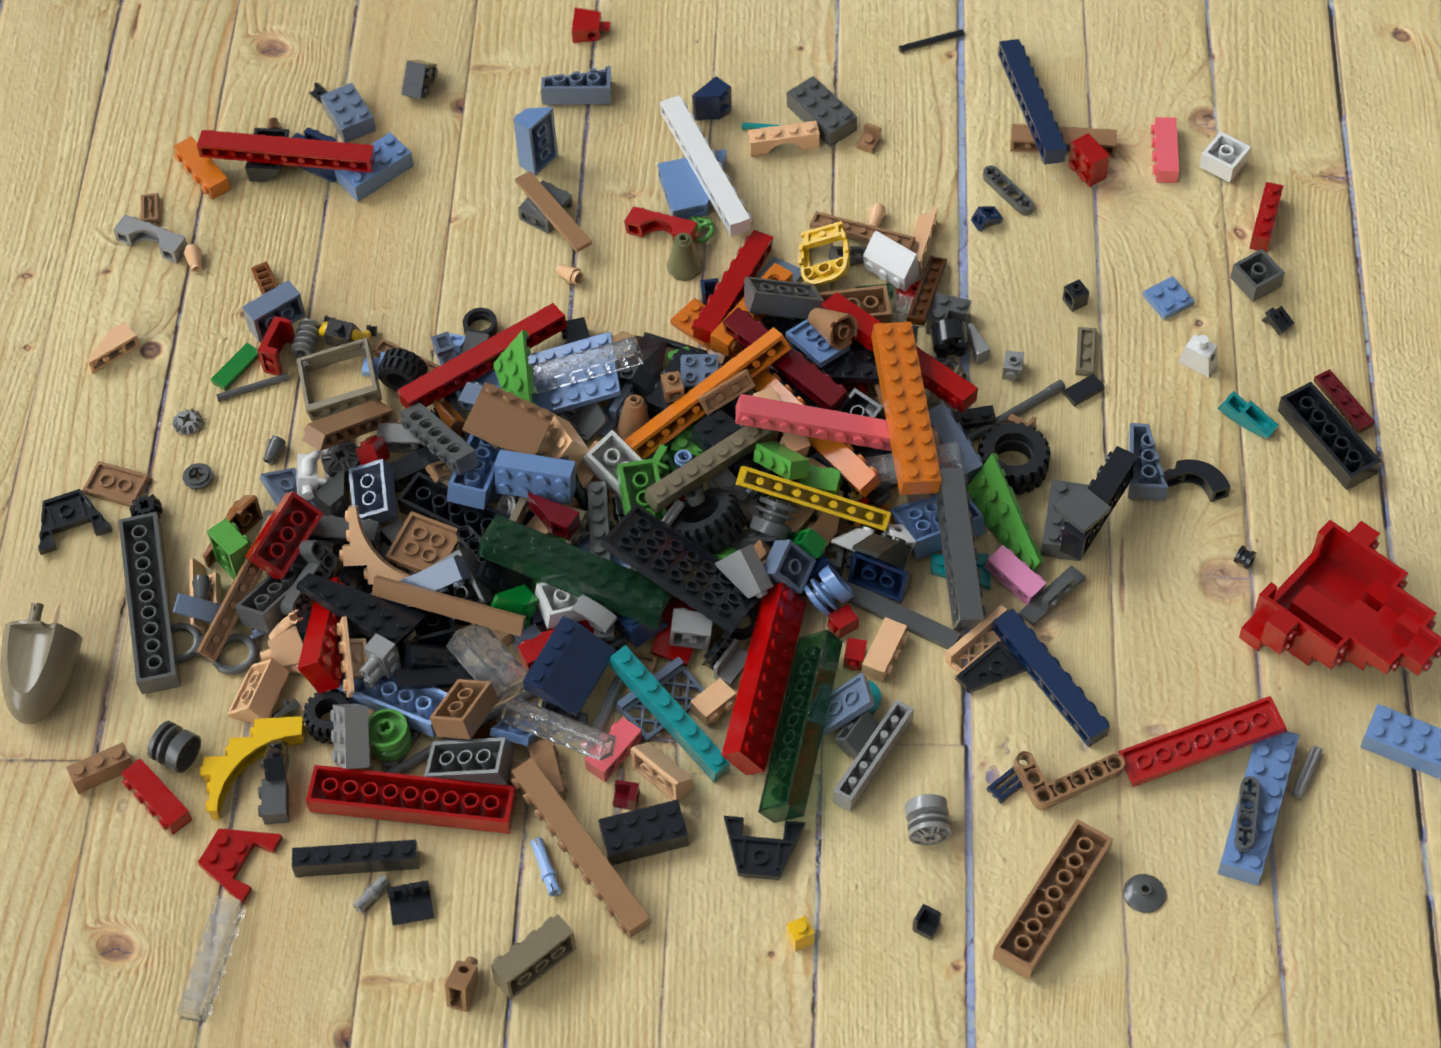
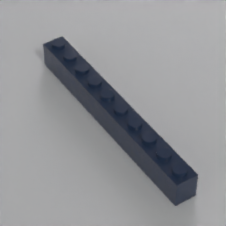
(1032, 102)

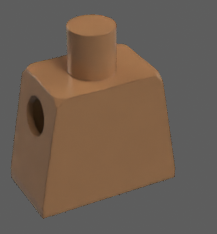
(462, 984)

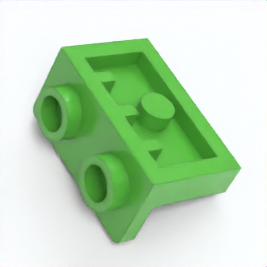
(662, 458)

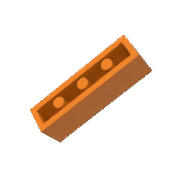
(202, 169)

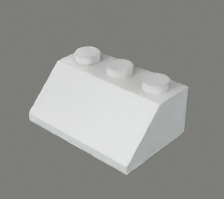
(891, 261)

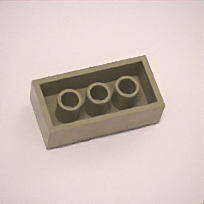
(533, 956)

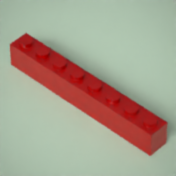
(731, 288)

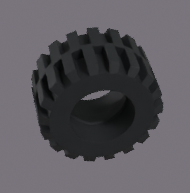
(400, 368)
(316, 708)

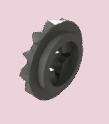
(190, 473)

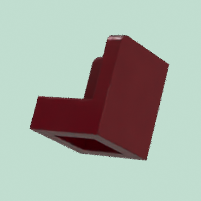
(626, 794)

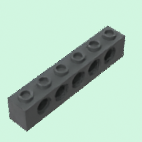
(439, 438)

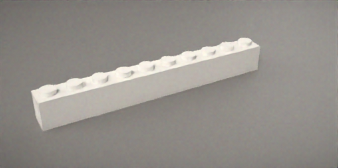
(705, 165)

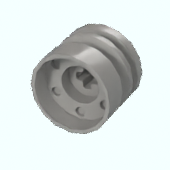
(927, 819)

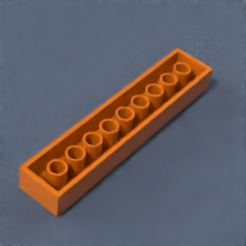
(906, 408)

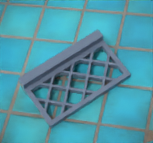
(664, 677)

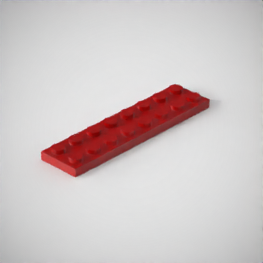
(1202, 741)

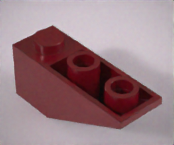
(557, 518)

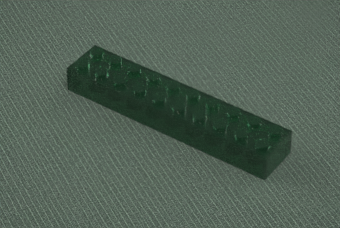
(575, 571)
(800, 727)

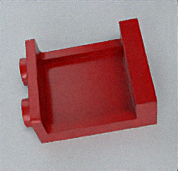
(278, 333)

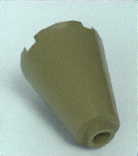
(684, 258)

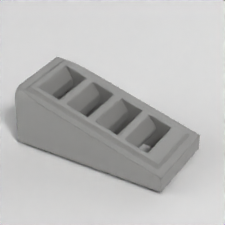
(978, 345)

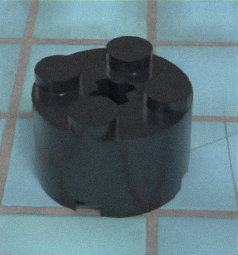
(949, 338)

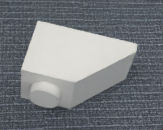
(852, 537)

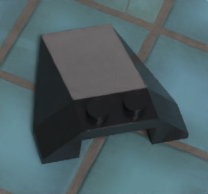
(646, 374)

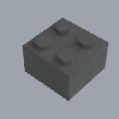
(1257, 275)

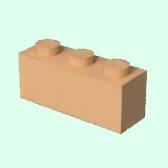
(885, 650)

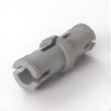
(371, 893)

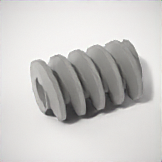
(305, 338)

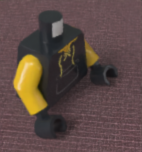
(343, 332)

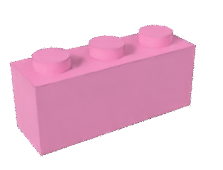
(1015, 575)

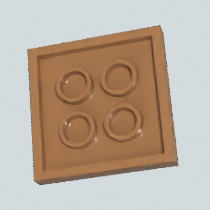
(422, 543)

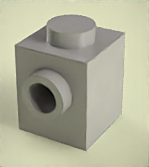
(1013, 365)

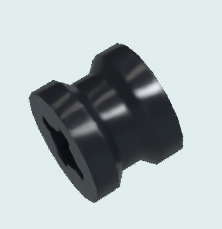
(1245, 557)

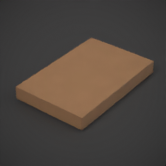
(115, 484)

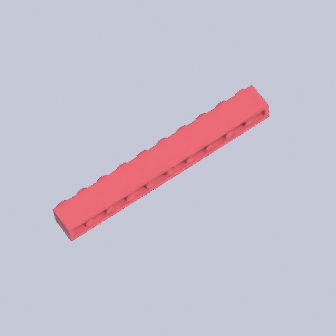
(812, 422)

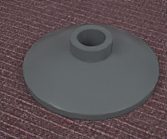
(1144, 901)

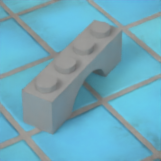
(132, 231)

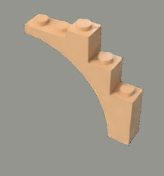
(362, 552)

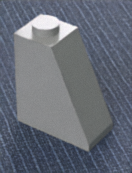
(746, 572)

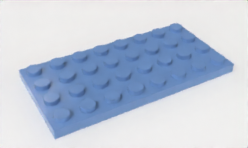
(574, 394)

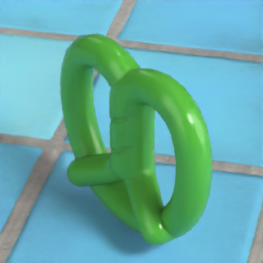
(705, 222)

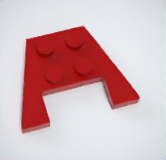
(228, 854)

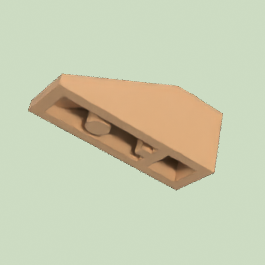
(114, 345)

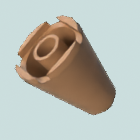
(834, 326)
(632, 417)

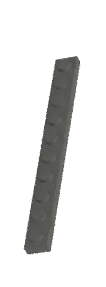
(598, 529)

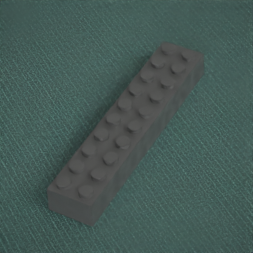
(149, 603)

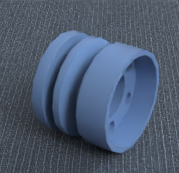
(829, 590)

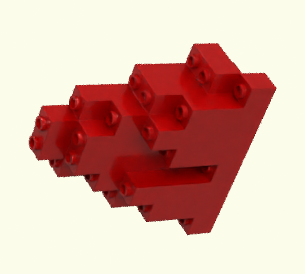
(1346, 608)

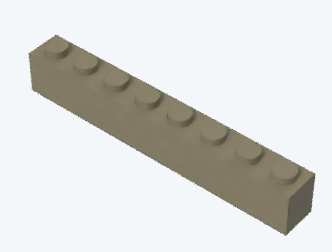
(706, 466)

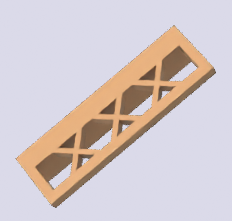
(923, 233)
(972, 639)

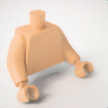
(285, 643)

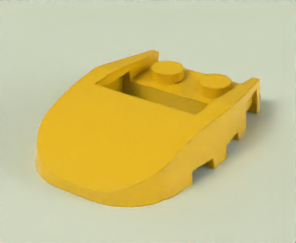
(825, 271)

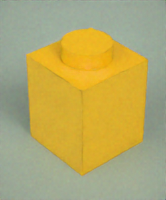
(800, 933)

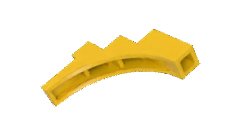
(241, 752)

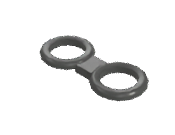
(233, 638)

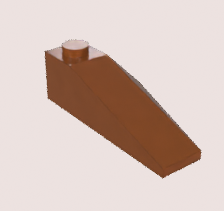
(245, 515)

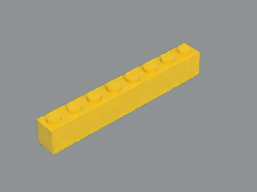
(813, 498)

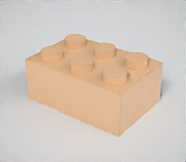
(562, 441)

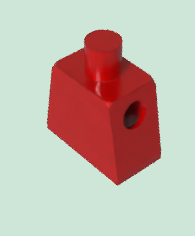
(588, 25)

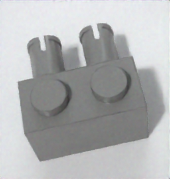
(381, 662)

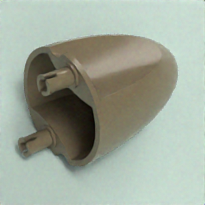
(36, 665)

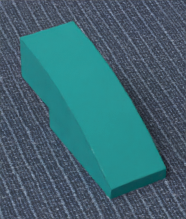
(1248, 415)

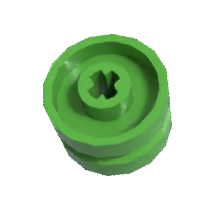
(389, 735)

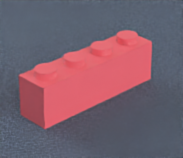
(1165, 149)

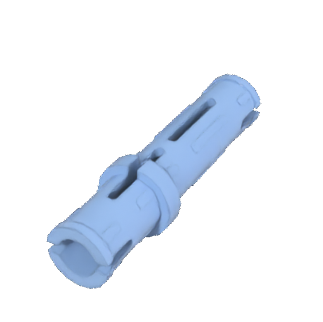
(548, 873)

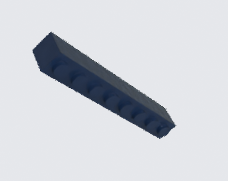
(1051, 677)

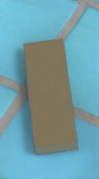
(1085, 351)

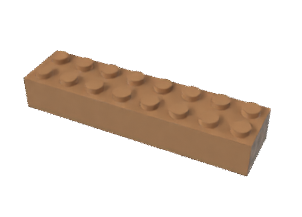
(1052, 899)

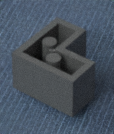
(948, 307)

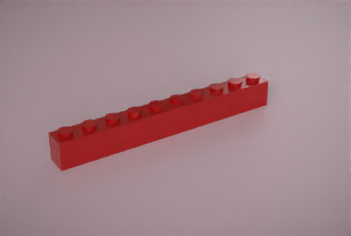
(286, 151)
(480, 358)
(935, 376)

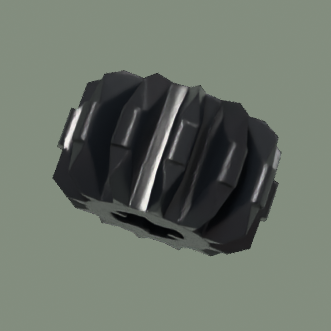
(146, 505)

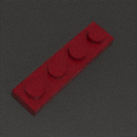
(1344, 401)

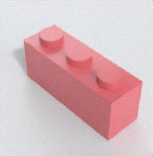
(626, 737)

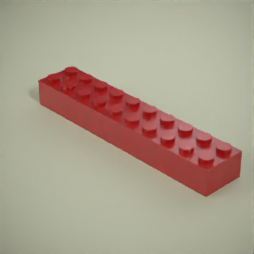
(764, 680)
(411, 799)

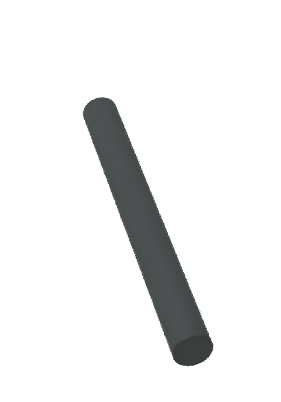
(251, 387)

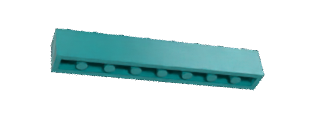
(669, 713)

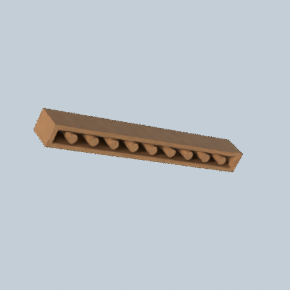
(581, 848)

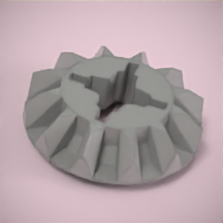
(189, 427)

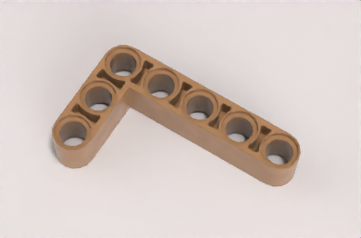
(1066, 782)

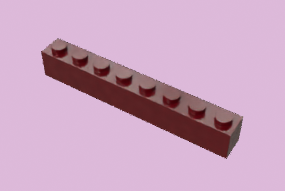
(791, 365)

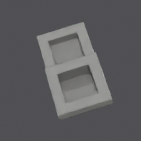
(596, 614)

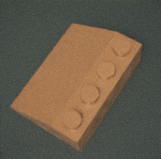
(508, 420)

